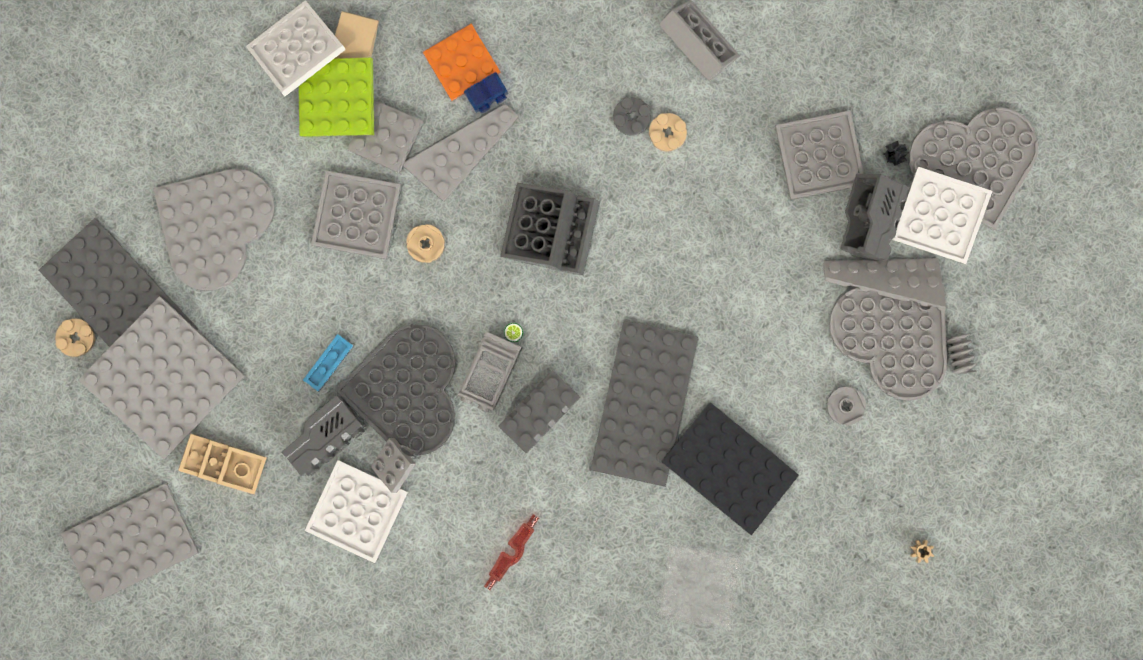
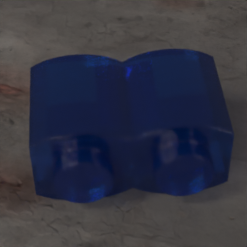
(486, 92)

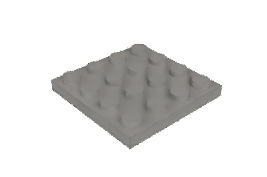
(819, 154)
(356, 215)

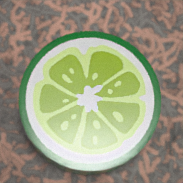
(513, 332)

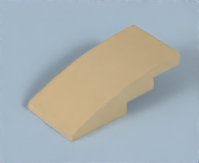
(356, 35)
(222, 464)

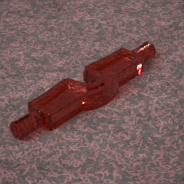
(505, 560)

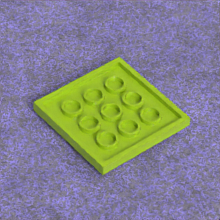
(338, 99)

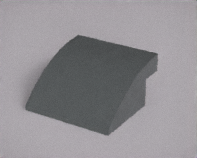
(550, 228)

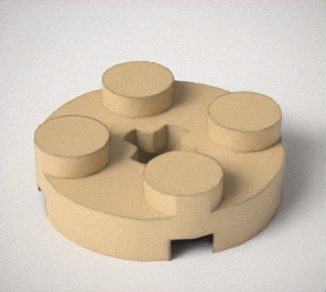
(658, 137)
(436, 243)
(64, 340)

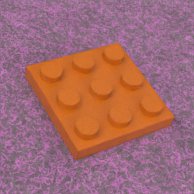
(460, 61)

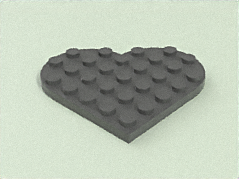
(403, 388)

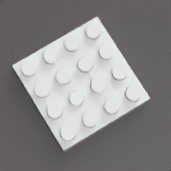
(295, 48)
(942, 215)
(356, 511)

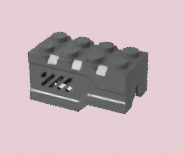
(872, 215)
(539, 411)
(323, 435)

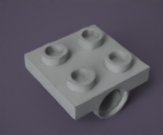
(394, 464)

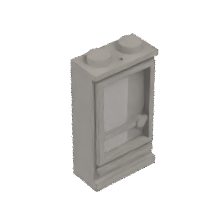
(489, 372)

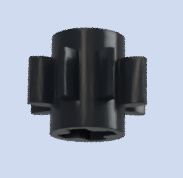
(896, 153)

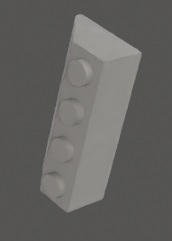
(699, 40)

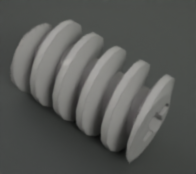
(961, 354)

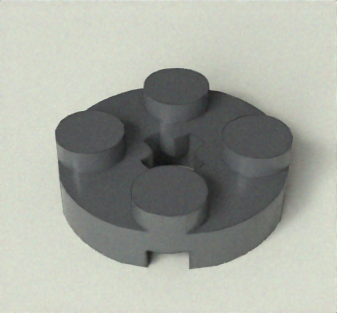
(622, 121)

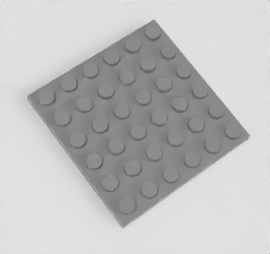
(161, 377)

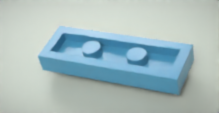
(328, 363)

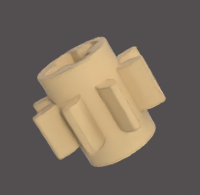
(921, 556)

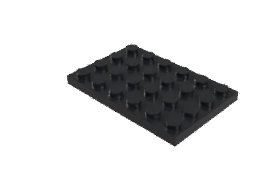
(730, 468)

